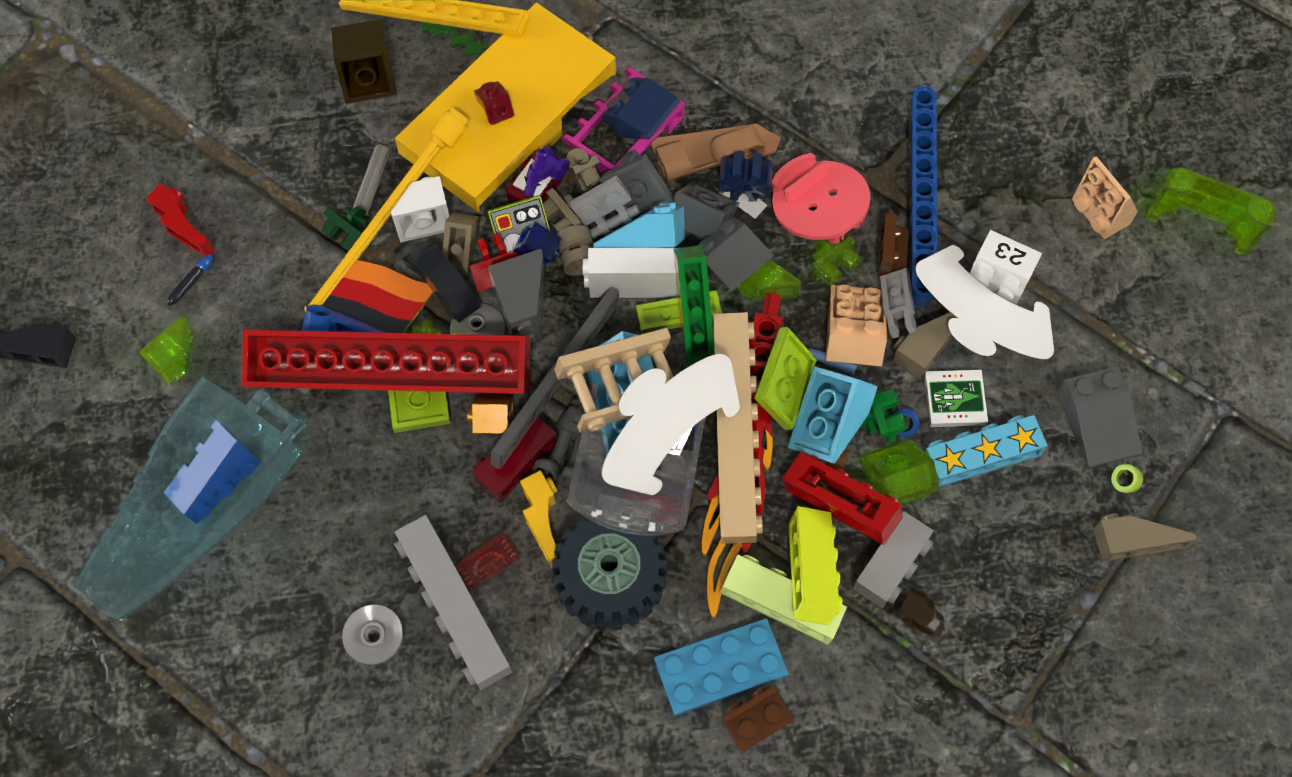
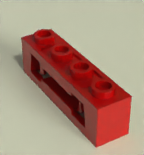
(880, 511)

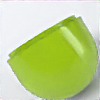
(1137, 478)

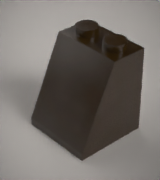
(363, 61)

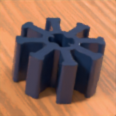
(745, 176)

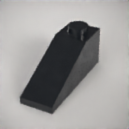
(39, 344)

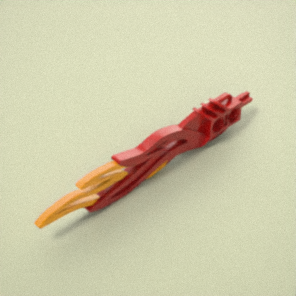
(763, 346)

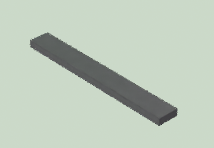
(550, 383)

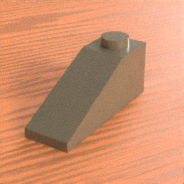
(922, 347)
(1135, 537)

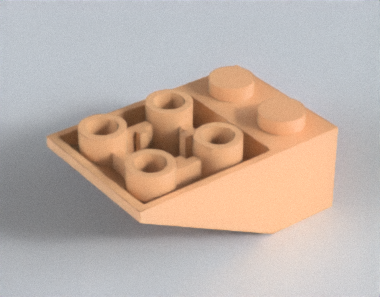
(1103, 200)
(856, 326)

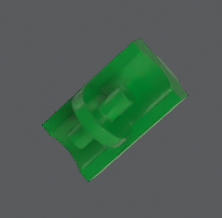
(888, 425)

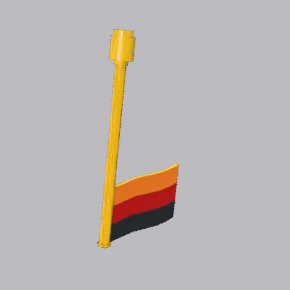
(374, 291)

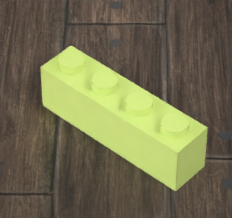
(773, 596)

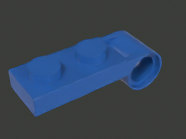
(323, 319)

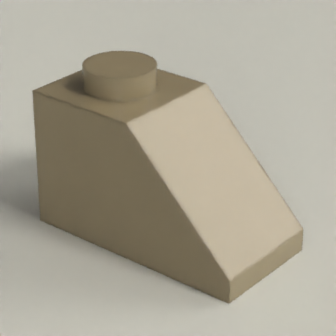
(460, 240)

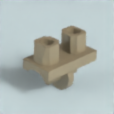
(582, 170)
(556, 206)

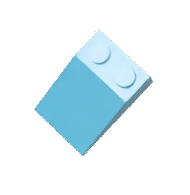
(655, 229)
(831, 414)

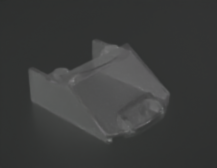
(628, 509)

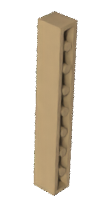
(736, 436)

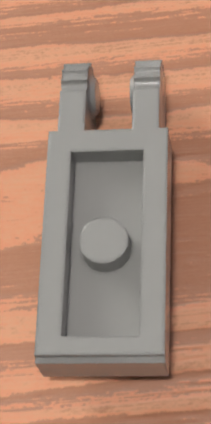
(898, 301)

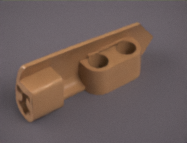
(702, 150)

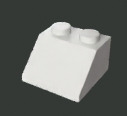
(421, 210)

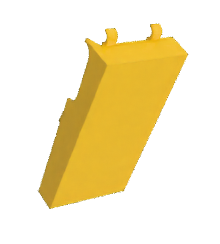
(544, 79)

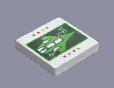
(955, 398)

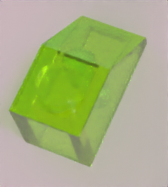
(770, 279)
(170, 351)

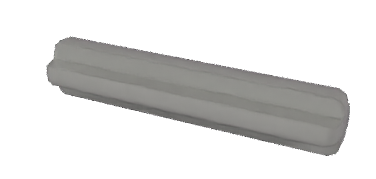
(372, 177)

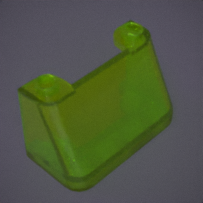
(1244, 212)

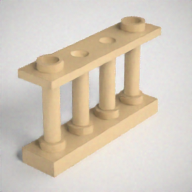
(600, 360)

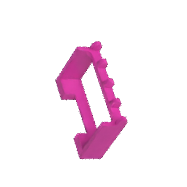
(640, 146)

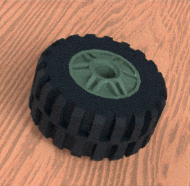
(608, 596)

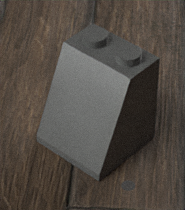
(521, 293)

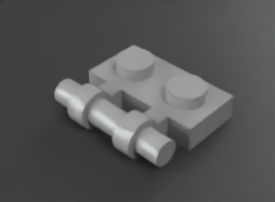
(602, 200)

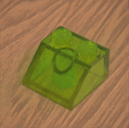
(901, 471)

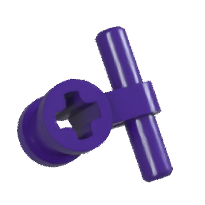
(545, 165)

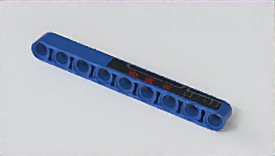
(922, 182)

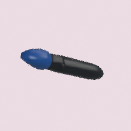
(201, 266)

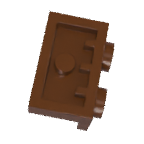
(892, 246)
(757, 718)

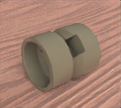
(574, 248)

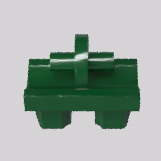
(337, 223)

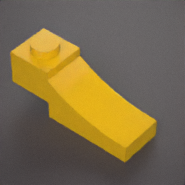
(540, 497)

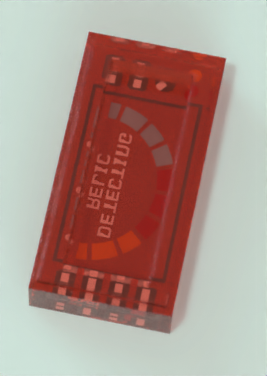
(486, 561)

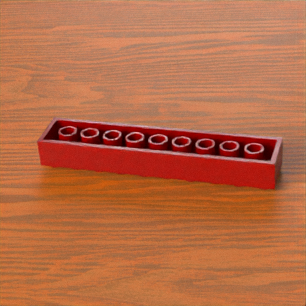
(386, 361)

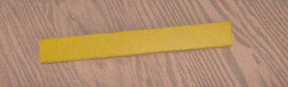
(447, 12)

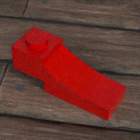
(172, 209)

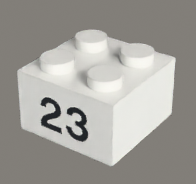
(1004, 266)

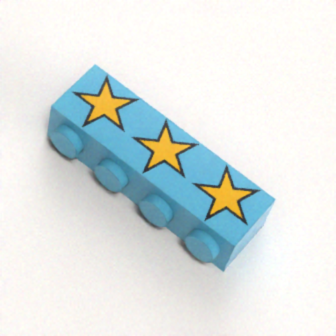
(987, 450)

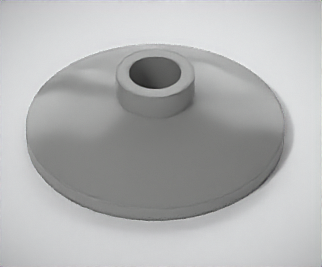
(491, 321)
(364, 623)

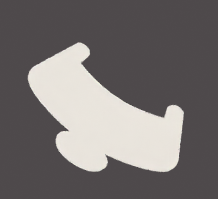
(983, 314)
(663, 415)

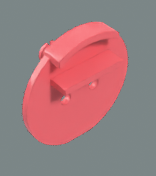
(807, 184)

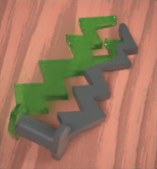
(472, 47)

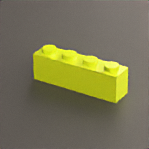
(814, 566)

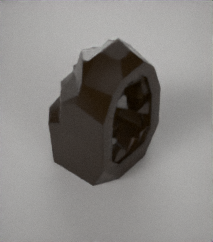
(921, 614)

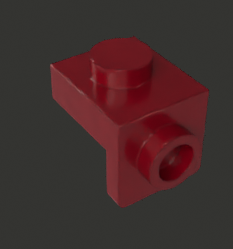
(495, 102)

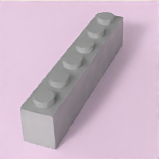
(453, 602)

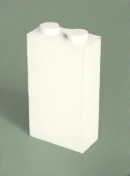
(631, 272)

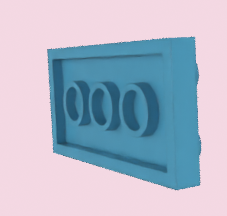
(720, 667)

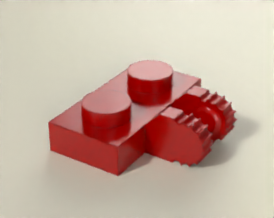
(480, 269)

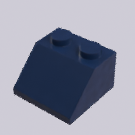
(639, 109)

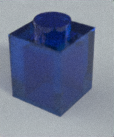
(538, 237)

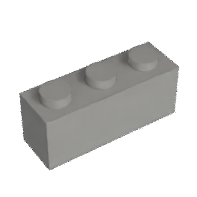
(894, 561)

